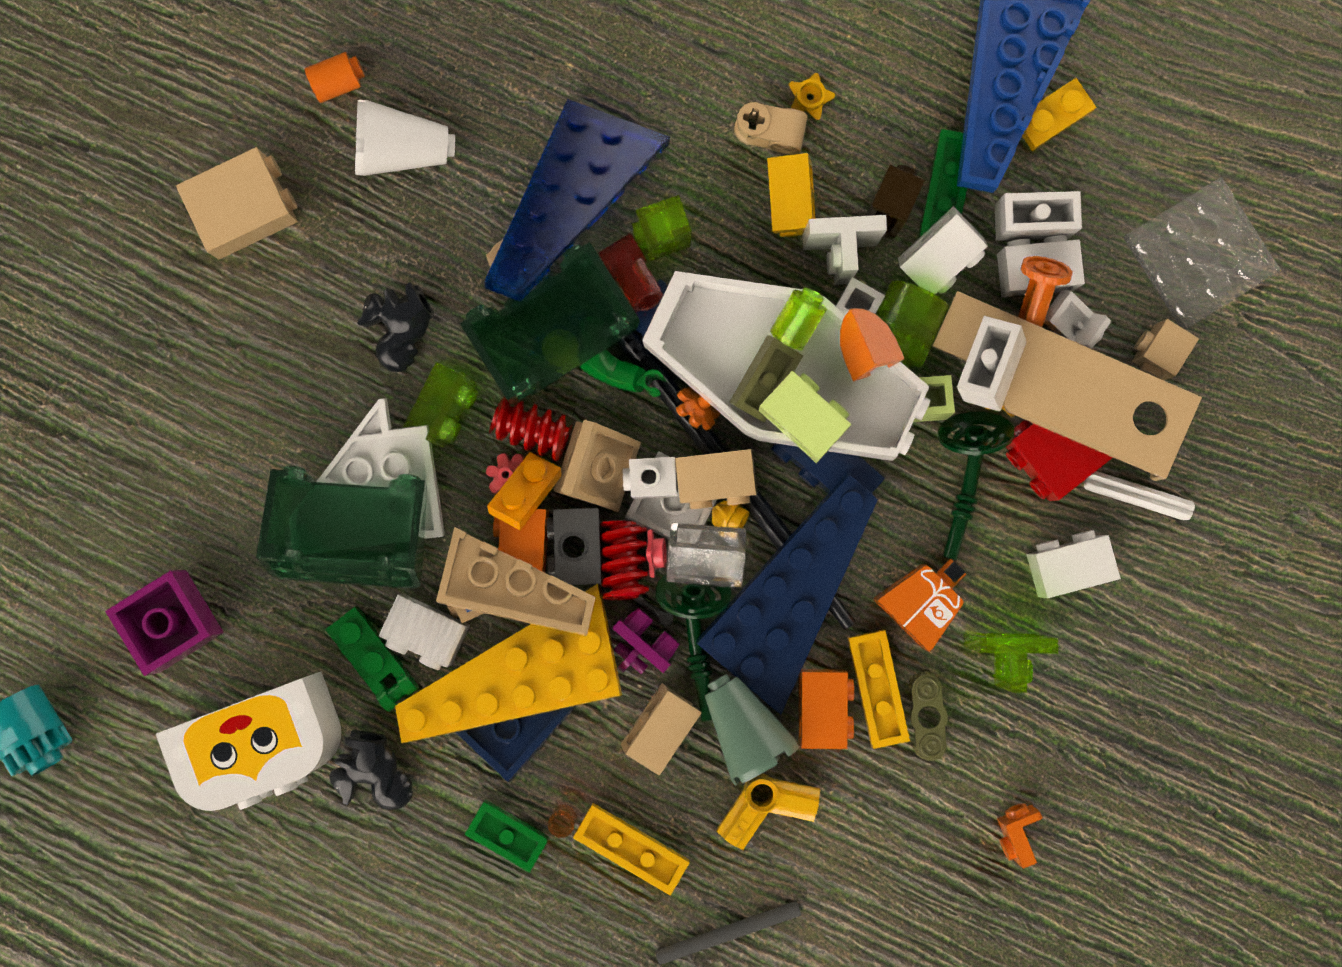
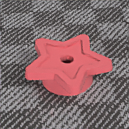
(655, 553)

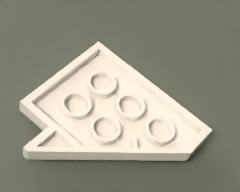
(380, 454)

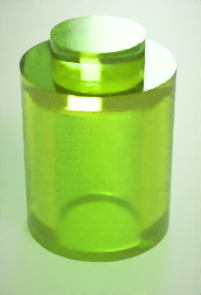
(799, 318)

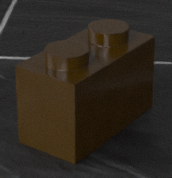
(896, 197)

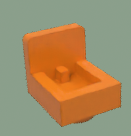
(1015, 841)

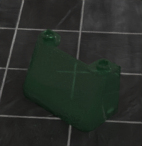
(343, 530)

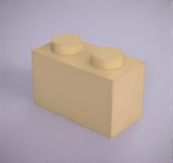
(716, 477)

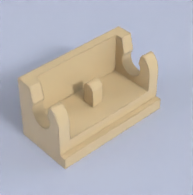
(660, 729)

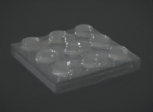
(1202, 253)

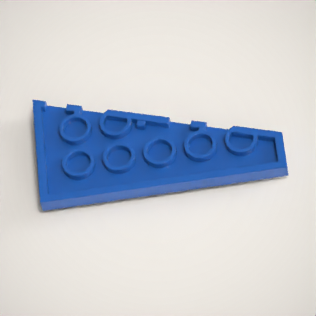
(1011, 68)

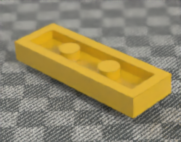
(878, 689)
(631, 849)

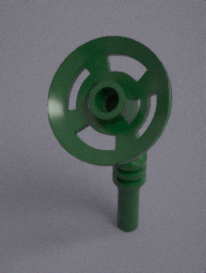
(975, 446)
(691, 609)

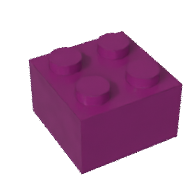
(164, 622)

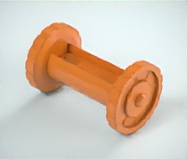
(1044, 276)

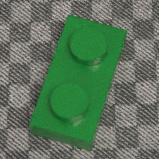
(507, 835)

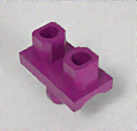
(658, 653)

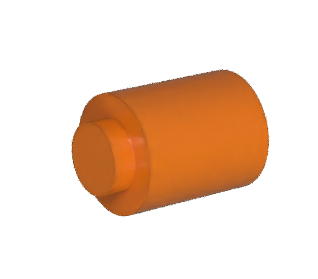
(334, 76)

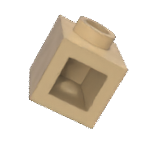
(1164, 349)

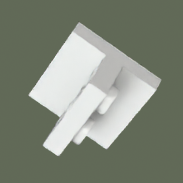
(843, 238)

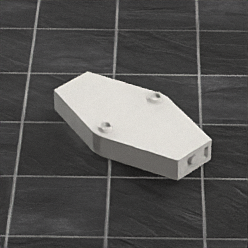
(714, 328)

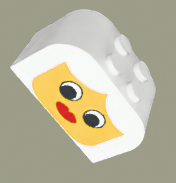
(253, 746)

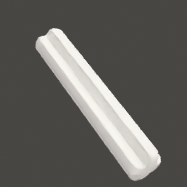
(1140, 495)

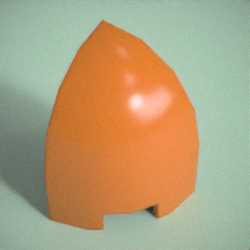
(867, 343)

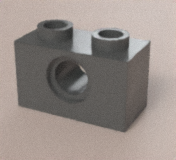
(580, 523)

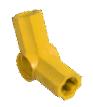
(785, 799)

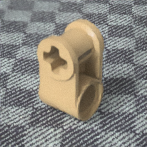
(775, 127)

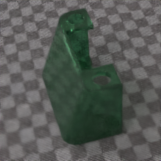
(553, 326)

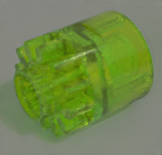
(913, 318)

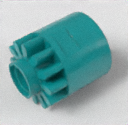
(30, 732)

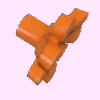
(697, 407)

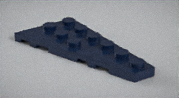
(781, 609)

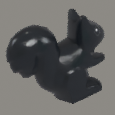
(405, 321)
(372, 764)

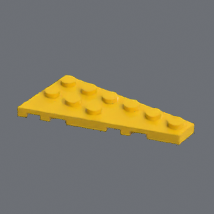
(516, 679)

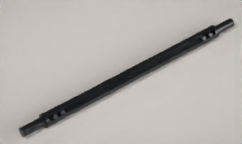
(709, 444)

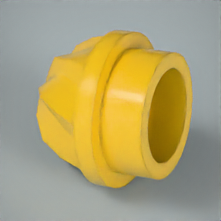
(729, 515)

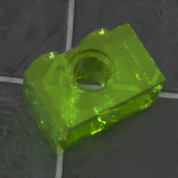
(662, 228)

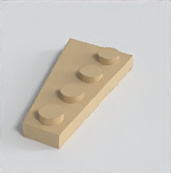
(499, 585)

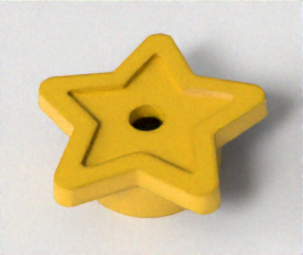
(816, 88)

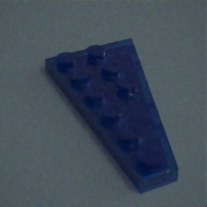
(573, 185)

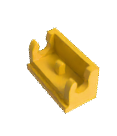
(791, 193)

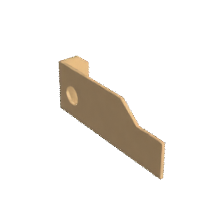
(1079, 390)

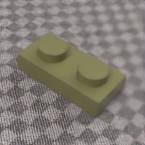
(766, 372)

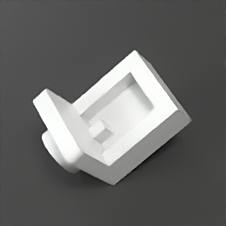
(1075, 321)

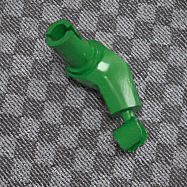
(621, 375)

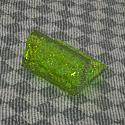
(442, 404)

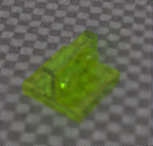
(1010, 652)

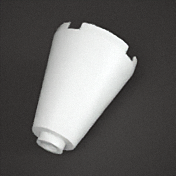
(397, 140)

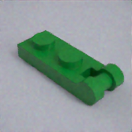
(371, 657)

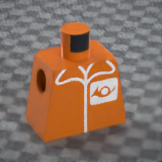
(924, 602)

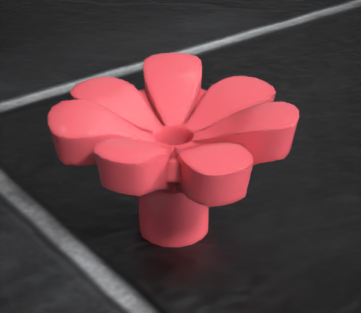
(504, 466)

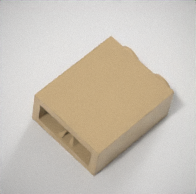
(238, 203)

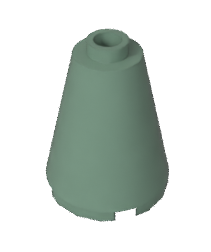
(746, 730)

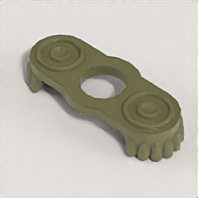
(927, 691)

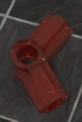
(629, 268)

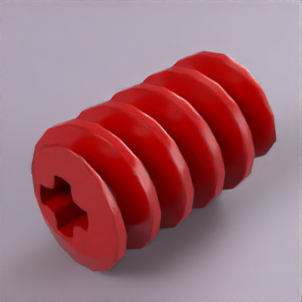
(531, 428)
(623, 559)

